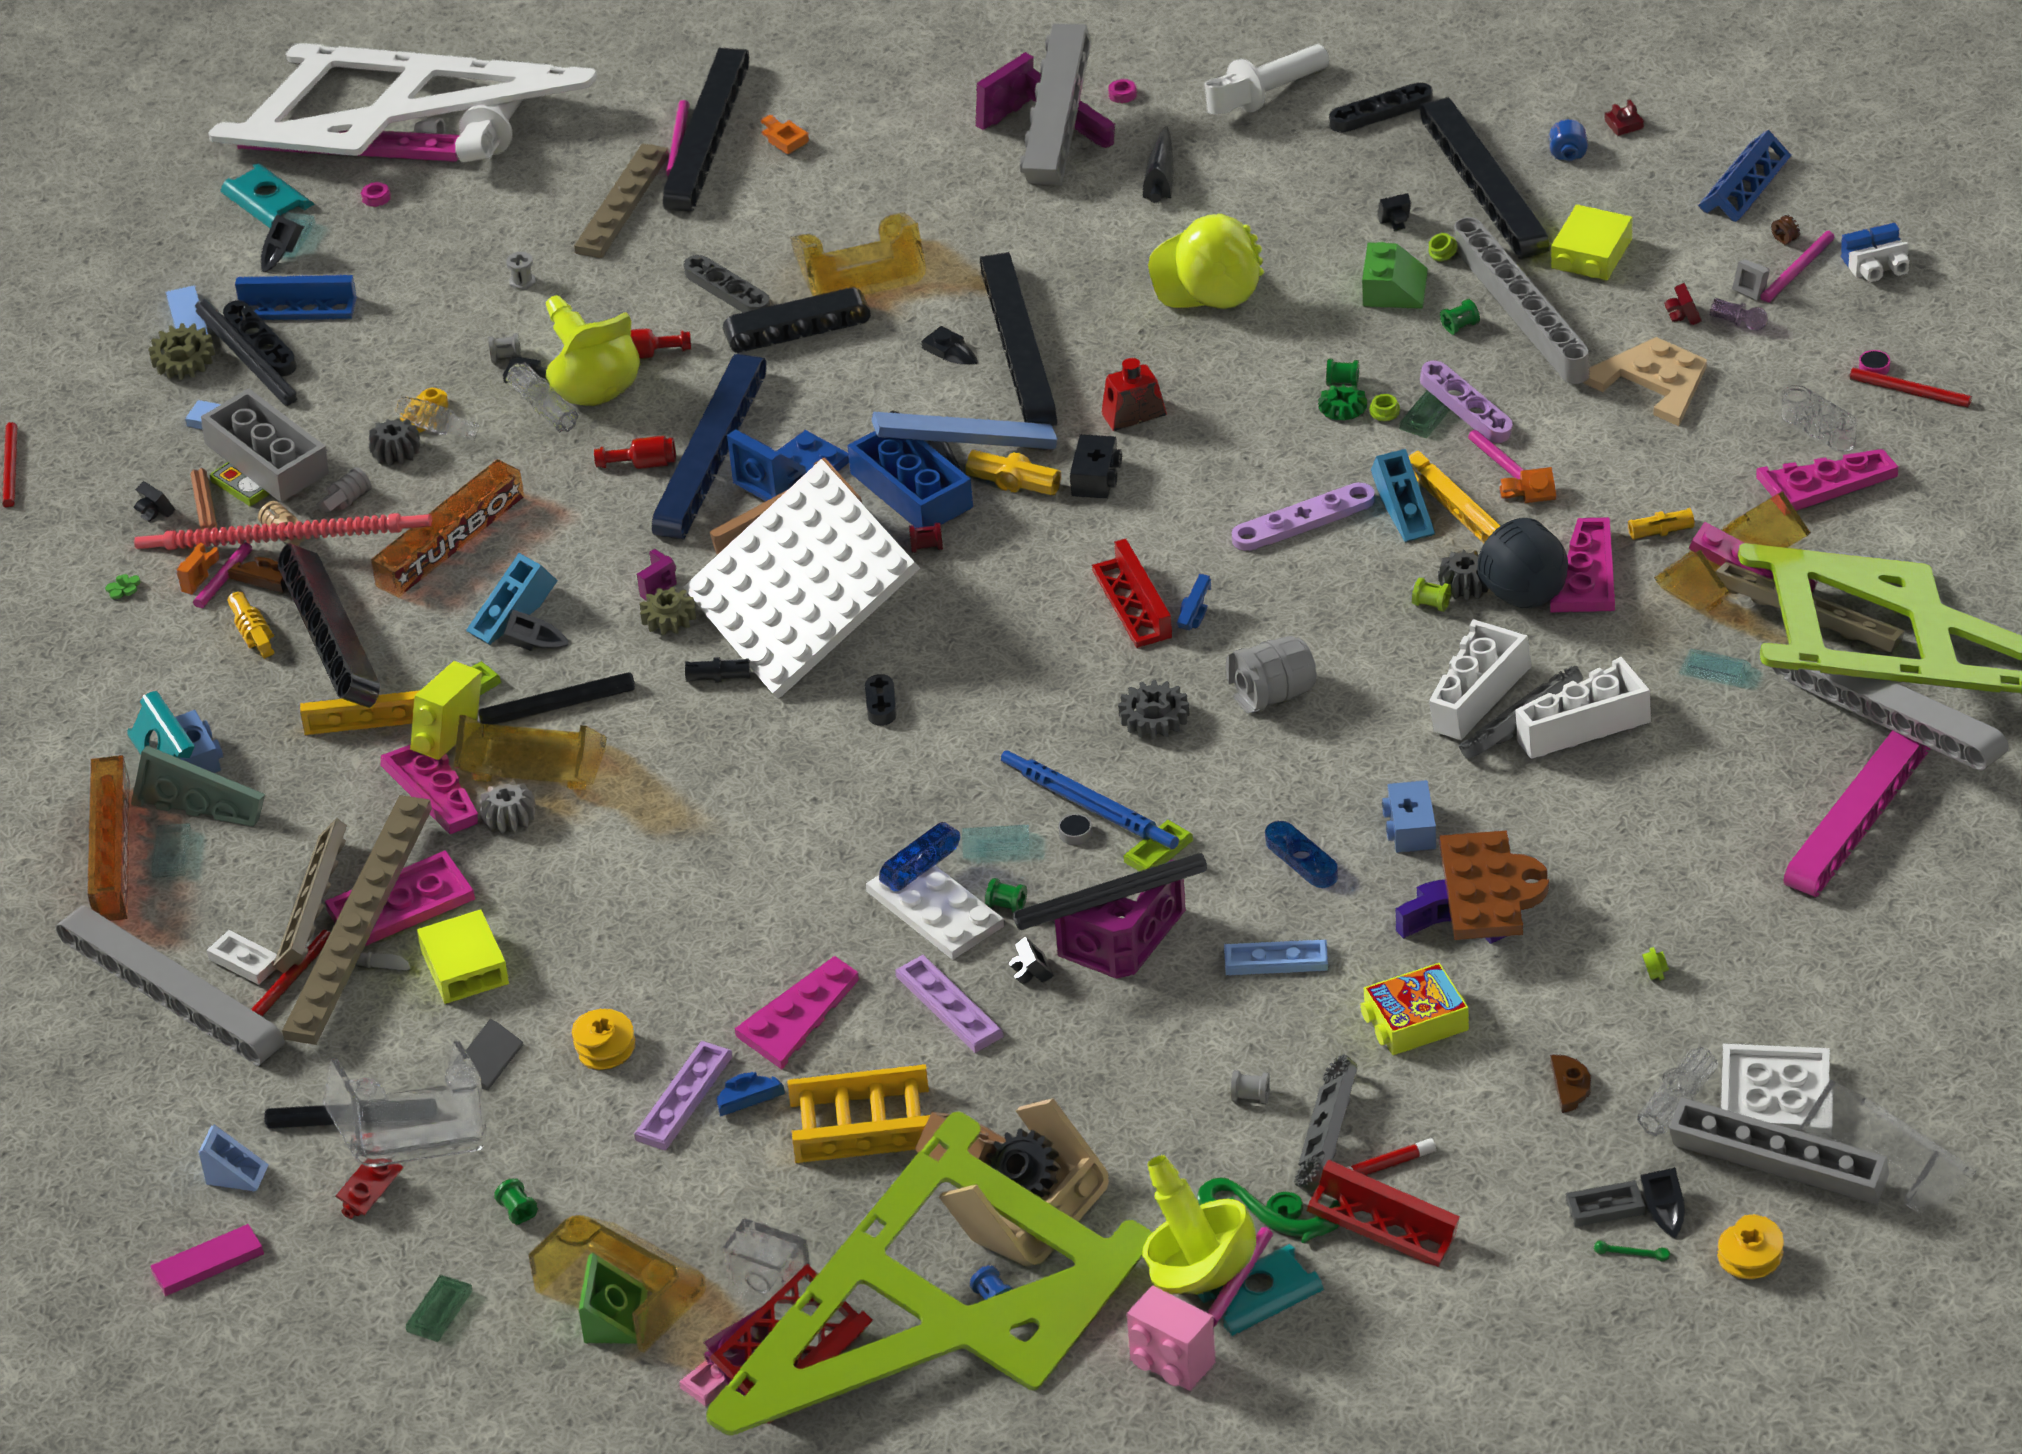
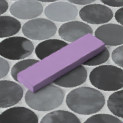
(949, 1003)
(683, 1095)

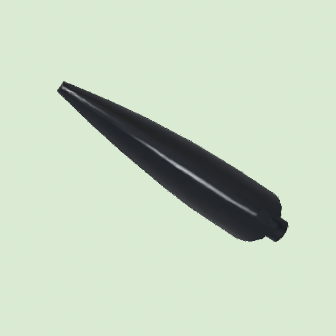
(1159, 170)

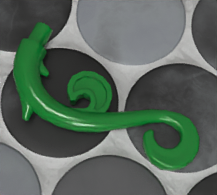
(1270, 1214)

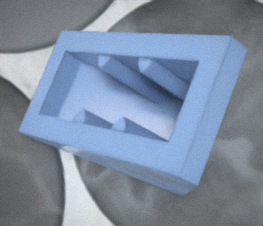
(229, 1162)

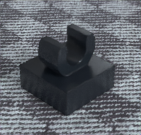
(1394, 210)
(152, 502)
(1030, 963)

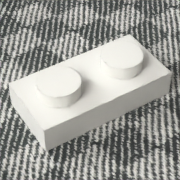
(242, 957)

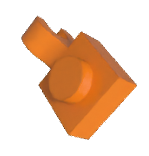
(784, 136)
(1533, 485)
(195, 568)

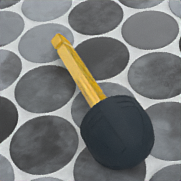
(1518, 559)

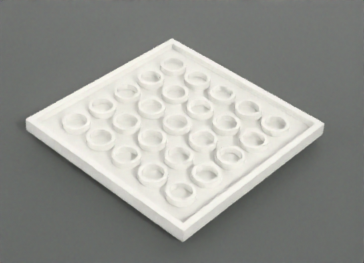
(801, 578)

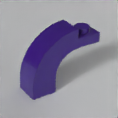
(1426, 910)

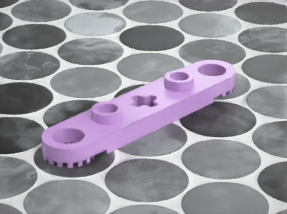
(1286, 523)

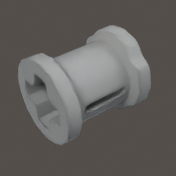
(518, 270)
(504, 347)
(1250, 1087)

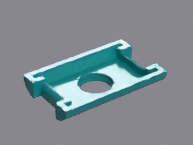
(264, 206)
(158, 717)
(1289, 1287)

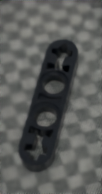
(1352, 117)
(260, 338)

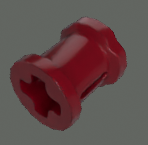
(925, 537)

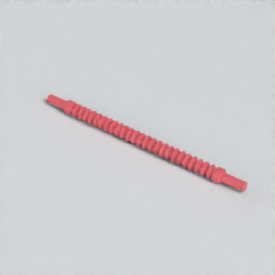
(393, 523)

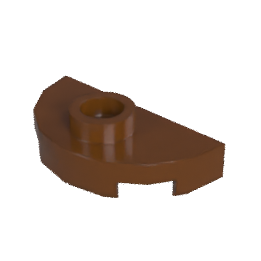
(261, 573)
(1571, 1081)

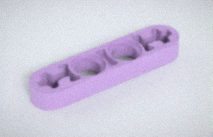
(1440, 379)

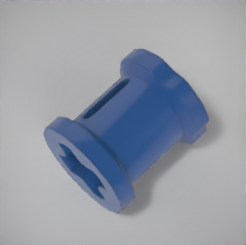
(991, 1285)

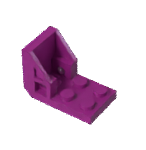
(1118, 945)

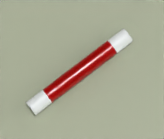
(1395, 1157)

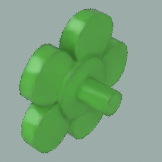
(123, 586)

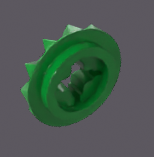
(1339, 410)

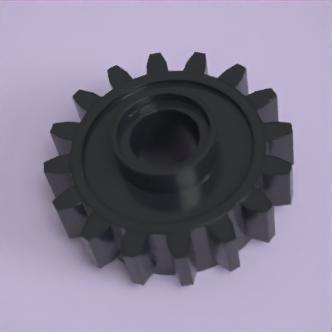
(1033, 1152)

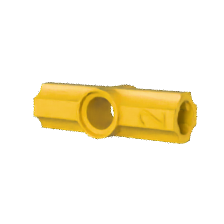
(1013, 472)

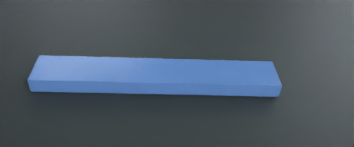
(964, 430)

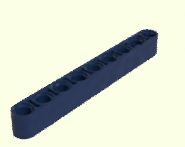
(707, 446)

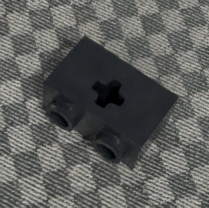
(1094, 466)

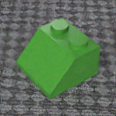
(1392, 277)

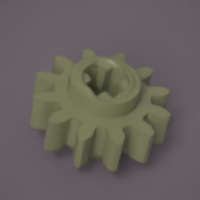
(667, 610)

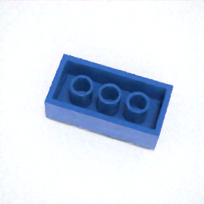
(911, 478)

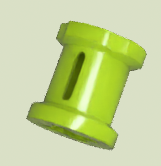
(1431, 594)

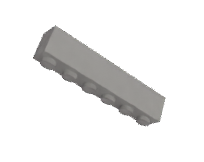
(1056, 104)
(1779, 1150)

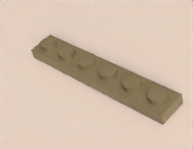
(621, 200)
(1830, 615)
(308, 902)

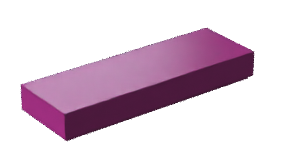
(206, 1259)

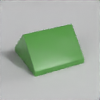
(608, 1303)

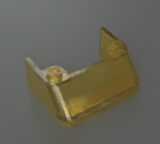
(1695, 577)
(529, 753)
(672, 1281)

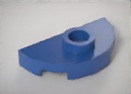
(1192, 607)
(747, 1091)

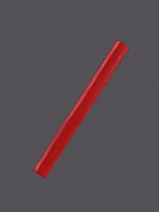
(1910, 387)
(10, 455)
(290, 975)

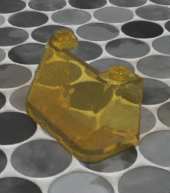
(870, 267)

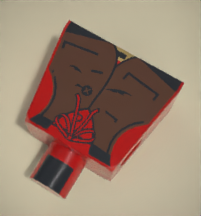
(1132, 396)

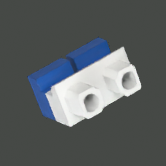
(1875, 252)

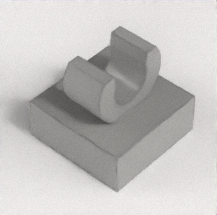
(1750, 279)

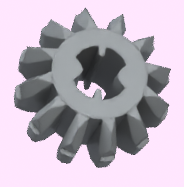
(507, 806)

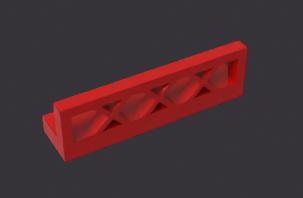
(1142, 589)
(1388, 1208)

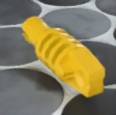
(251, 624)

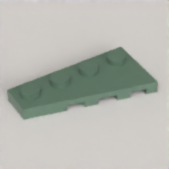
(184, 786)

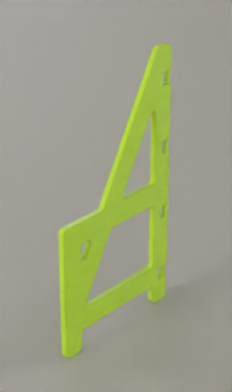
(1867, 579)
(1057, 1303)

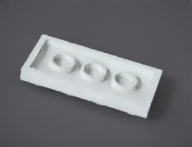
(940, 911)

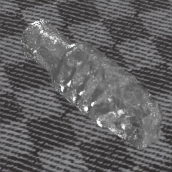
(435, 418)

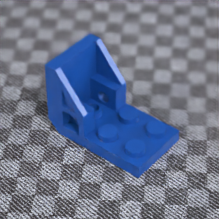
(773, 472)

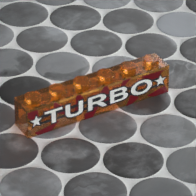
(453, 525)
(109, 837)

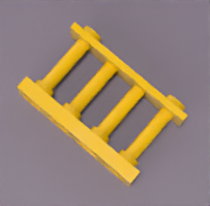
(858, 1138)

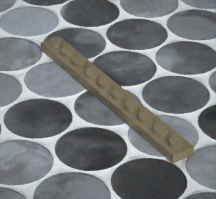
(356, 920)

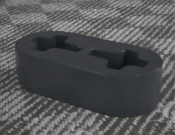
(885, 699)

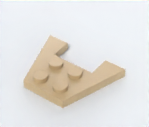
(1659, 368)

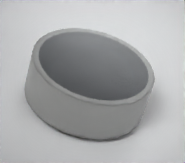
(1075, 829)

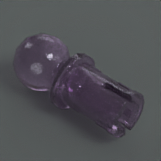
(1754, 318)

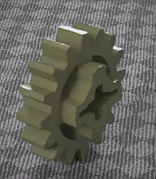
(181, 351)

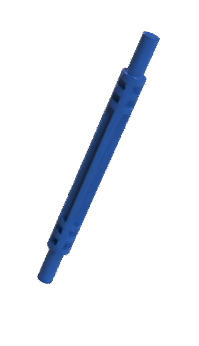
(1089, 799)

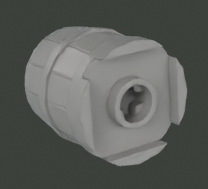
(1271, 672)

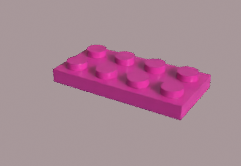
(418, 895)

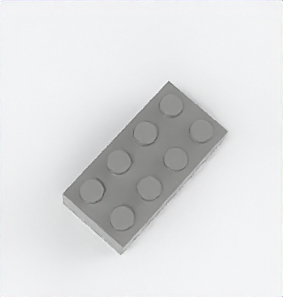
(265, 445)

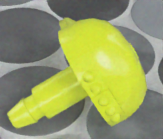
(1207, 264)
(595, 359)
(1198, 1243)

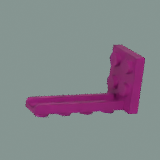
(1015, 85)

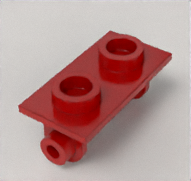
(366, 1188)

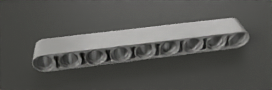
(1522, 301)
(1907, 714)
(171, 984)

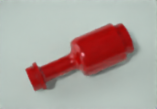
(647, 343)
(644, 453)

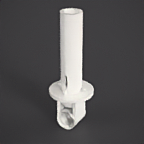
(1246, 85)
(485, 131)

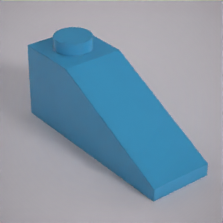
(1402, 495)
(520, 589)

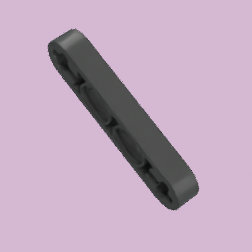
(749, 300)

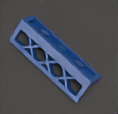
(1745, 169)
(298, 292)

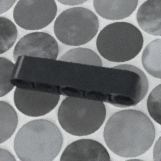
(796, 319)

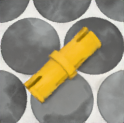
(1661, 523)

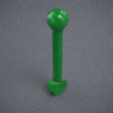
(1661, 1254)

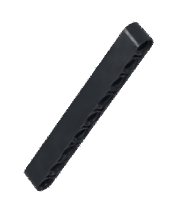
(705, 128)
(1485, 177)
(1018, 339)
(328, 626)

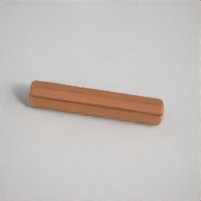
(203, 499)

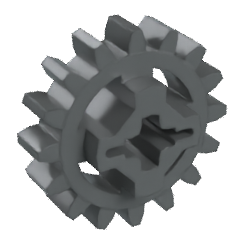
(1154, 709)

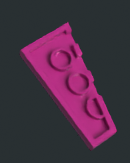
(1828, 478)
(1590, 569)
(434, 781)
(791, 1017)

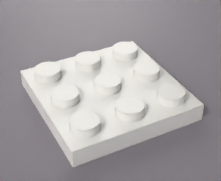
(1773, 1081)

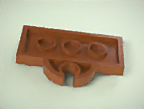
(1489, 884)

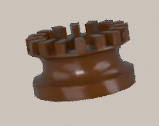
(1785, 229)

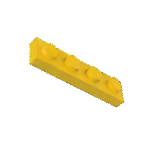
(345, 716)

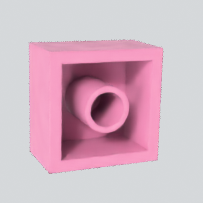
(1171, 1338)

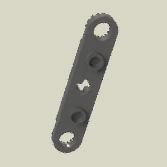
(1501, 727)
(1326, 1122)

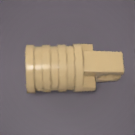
(281, 515)

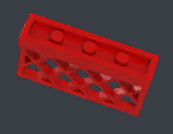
(832, 1345)

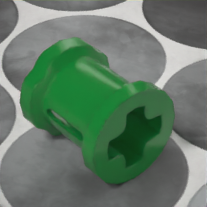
(1466, 309)
(1342, 372)
(1005, 895)
(514, 1199)

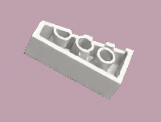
(1478, 677)
(1584, 711)

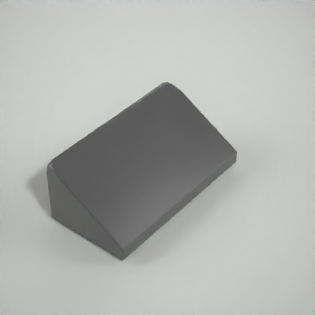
(493, 1051)

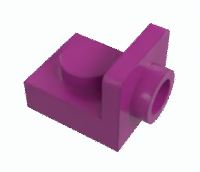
(658, 575)

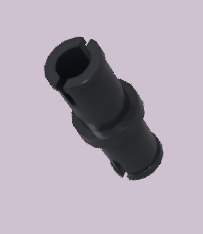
(717, 669)

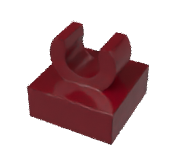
(1624, 119)
(1683, 305)

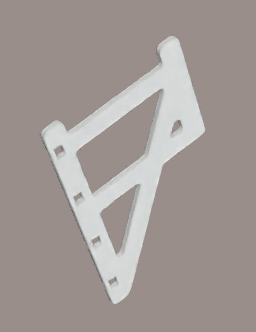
(395, 104)

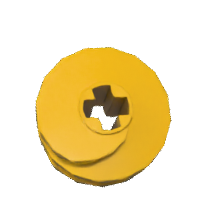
(603, 1038)
(1751, 1247)

